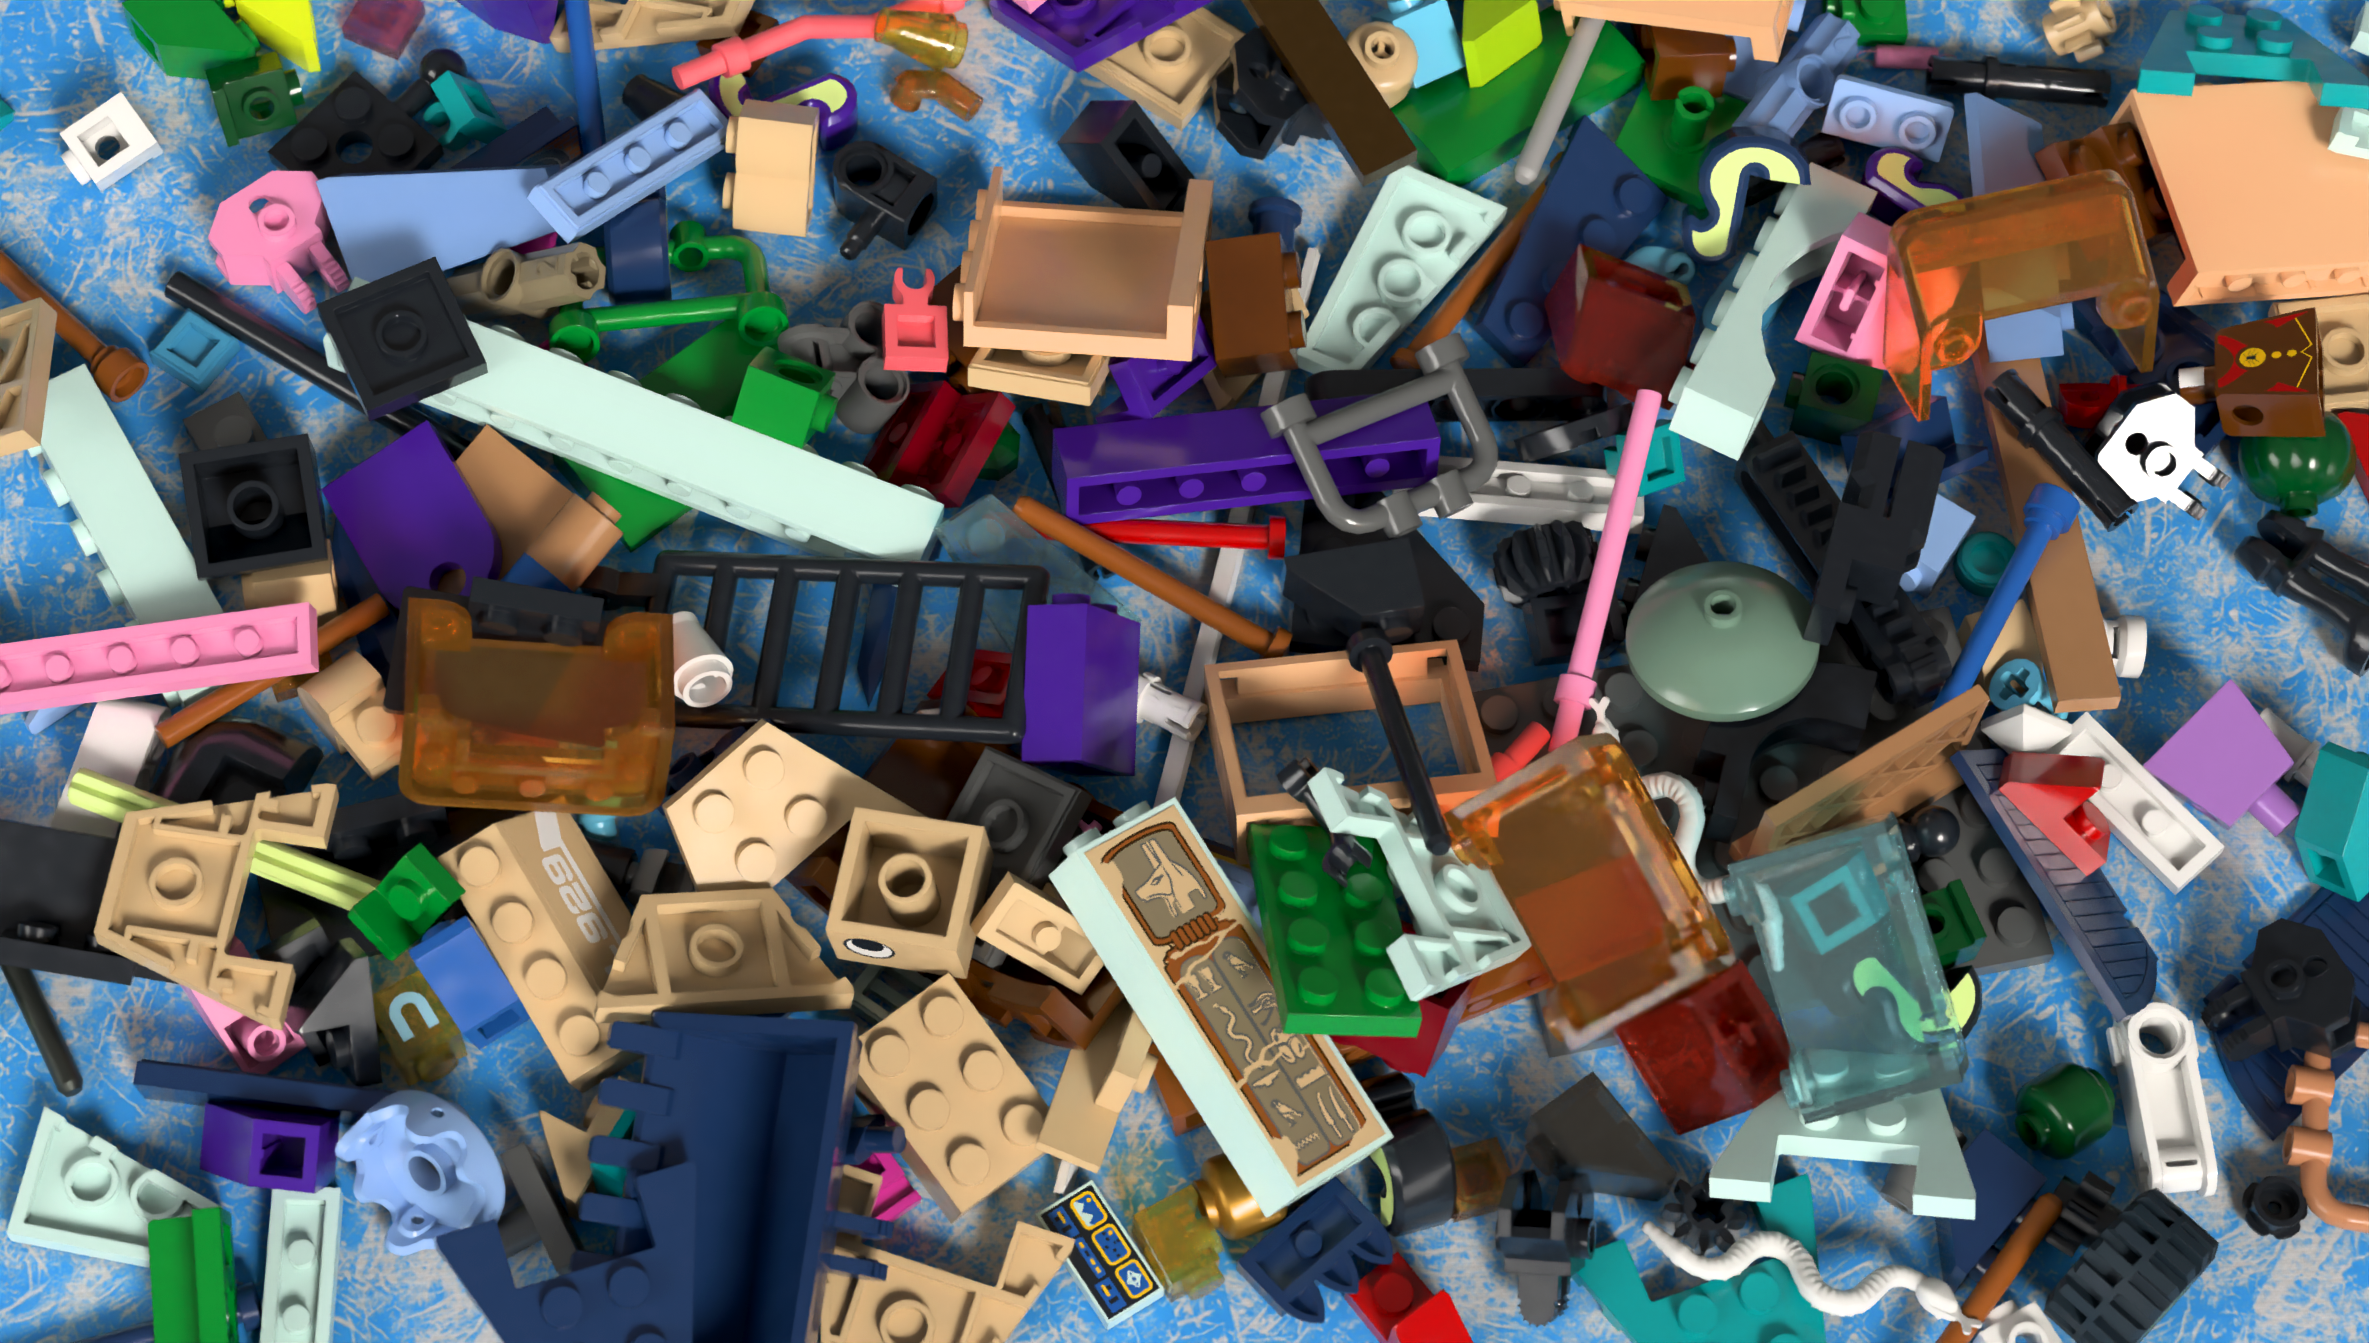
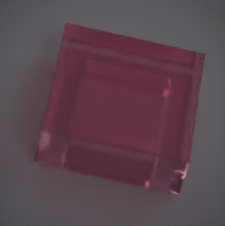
(384, 24)

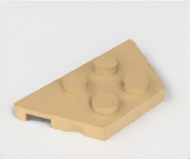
(719, 958)

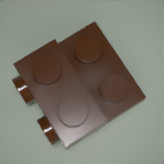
(2120, 150)

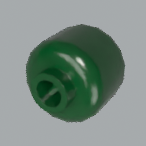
(2064, 1110)

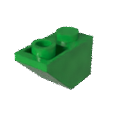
(189, 35)

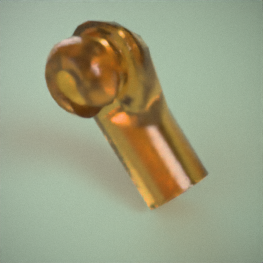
(937, 86)

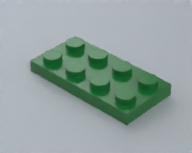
(1329, 939)

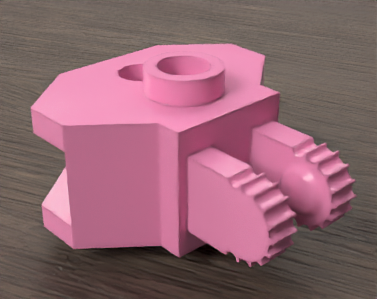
(279, 240)

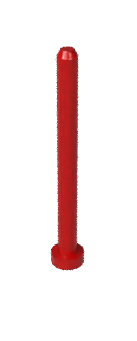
(1196, 534)

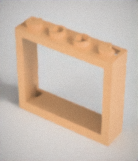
(1327, 686)

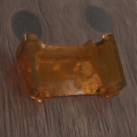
(536, 719)
(1594, 886)

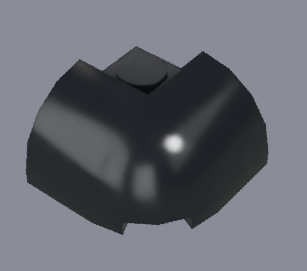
(235, 761)

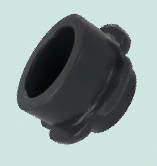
(2281, 1192)

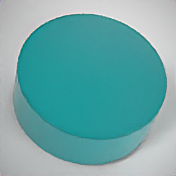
(1982, 562)

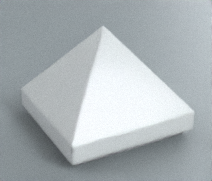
(2026, 729)

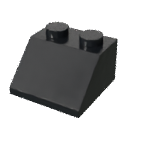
(254, 506)

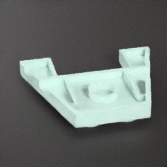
(1457, 908)
(1895, 1132)

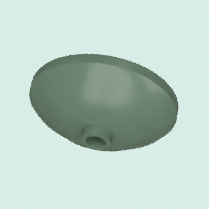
(1721, 663)

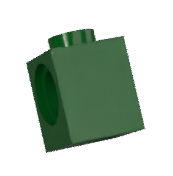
(785, 398)

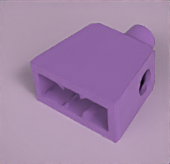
(2227, 764)

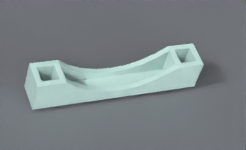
(1732, 376)

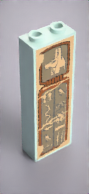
(1209, 1002)

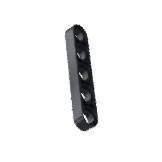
(1501, 392)

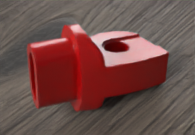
(2086, 402)

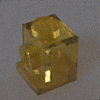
(1179, 1245)

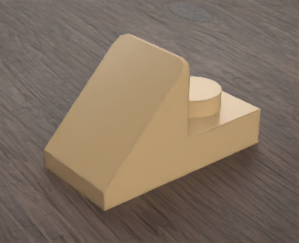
(1038, 932)
(570, 1150)

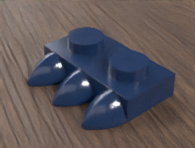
(1313, 1250)

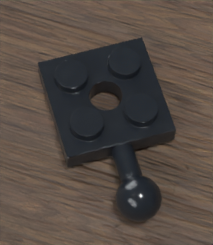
(365, 115)

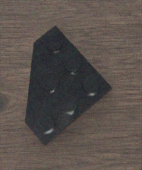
(1450, 605)

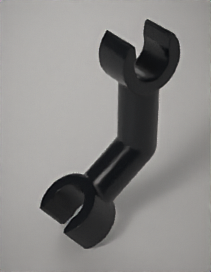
(1344, 847)

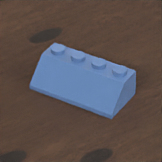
(2002, 159)

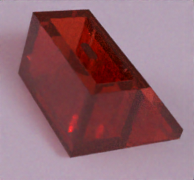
(1620, 324)
(1709, 1051)

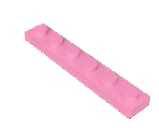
(158, 657)

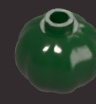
(2299, 470)

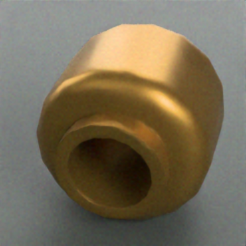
(1228, 1201)

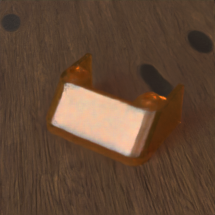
(2009, 257)

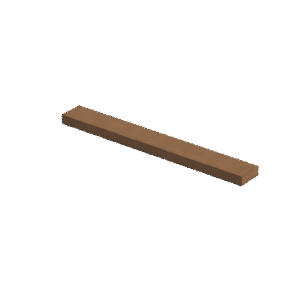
(2062, 584)

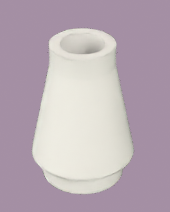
(700, 666)

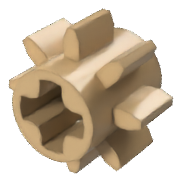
(2079, 27)

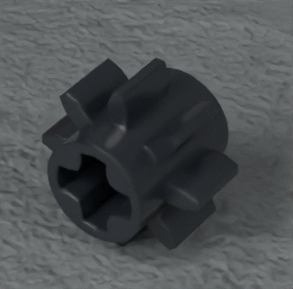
(2083, 1213)
(1706, 1233)

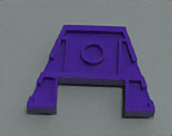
(1089, 30)

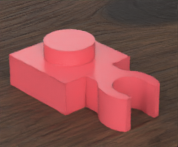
(914, 330)

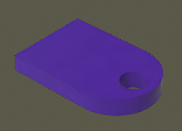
(415, 516)

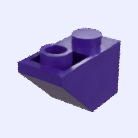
(269, 1146)

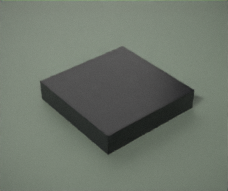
(402, 338)

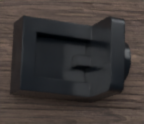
(1554, 624)

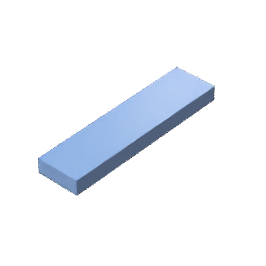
(631, 166)

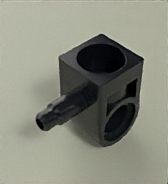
(891, 207)

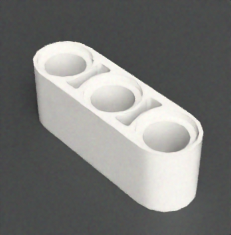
(120, 746)

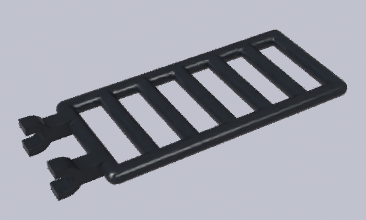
(657, 590)

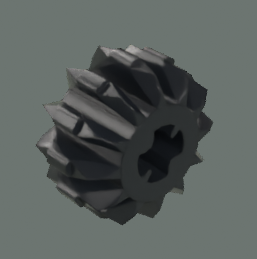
(1545, 561)

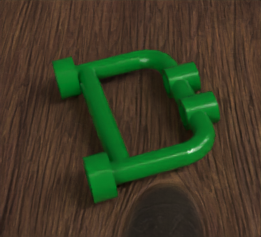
(758, 310)

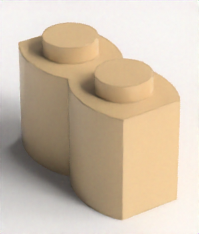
(773, 167)

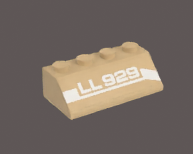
(551, 929)

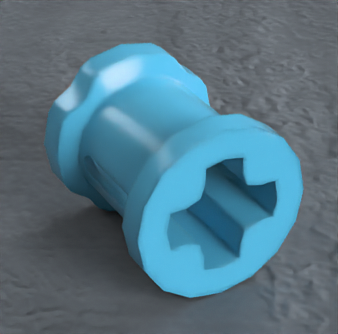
(2026, 675)

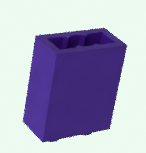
(1081, 688)

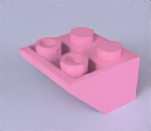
(1850, 300)

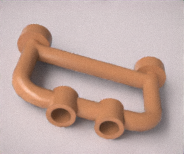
(2312, 1143)

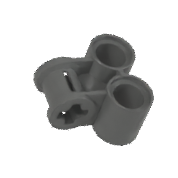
(855, 354)

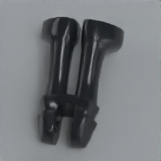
(2285, 564)

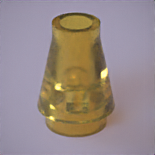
(925, 36)

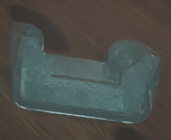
(1850, 968)

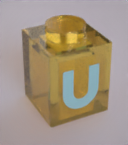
(417, 1030)

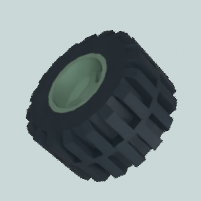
(2131, 1273)

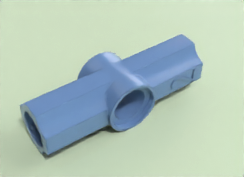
(1804, 76)

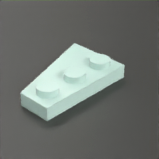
(91, 1197)

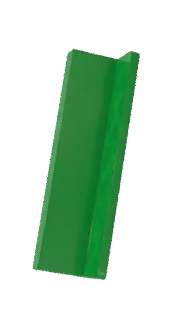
(193, 1278)

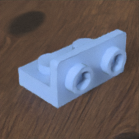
(1888, 117)

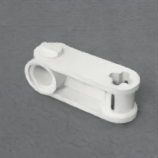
(2164, 1102)

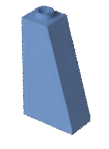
(446, 214)

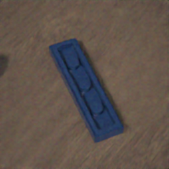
(202, 1084)

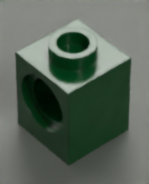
(1847, 381)

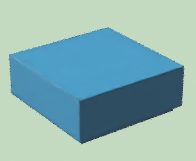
(195, 351)

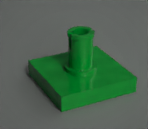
(1671, 135)

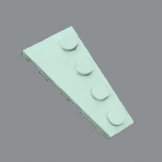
(1398, 263)

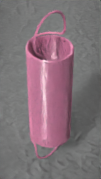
(1902, 56)

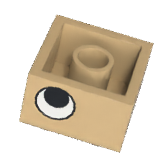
(909, 892)

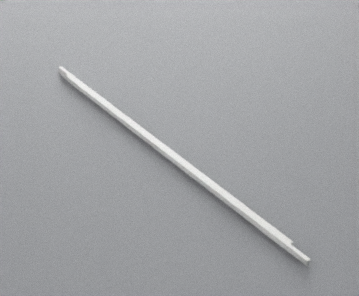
(1209, 639)

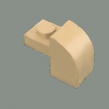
(349, 711)

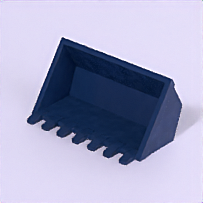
(769, 1129)

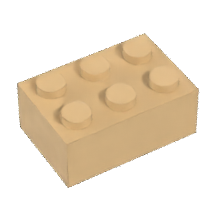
(954, 1093)

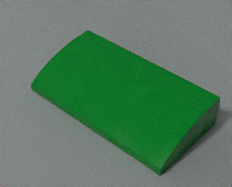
(1476, 129)
(705, 372)

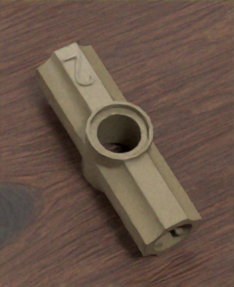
(527, 282)

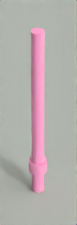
(1577, 685)

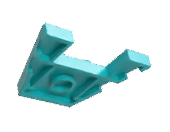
(2246, 47)
(1746, 1308)

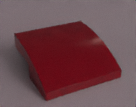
(939, 440)

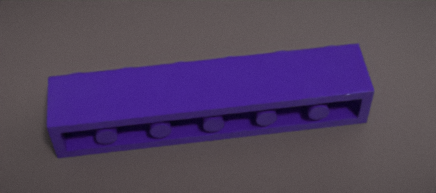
(1228, 462)

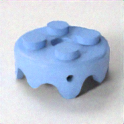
(393, 1168)

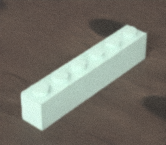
(119, 512)

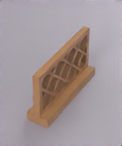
(1893, 776)

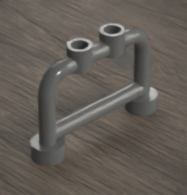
(1399, 511)

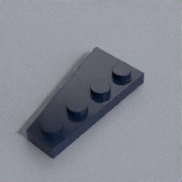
(1589, 200)
(2181, 343)

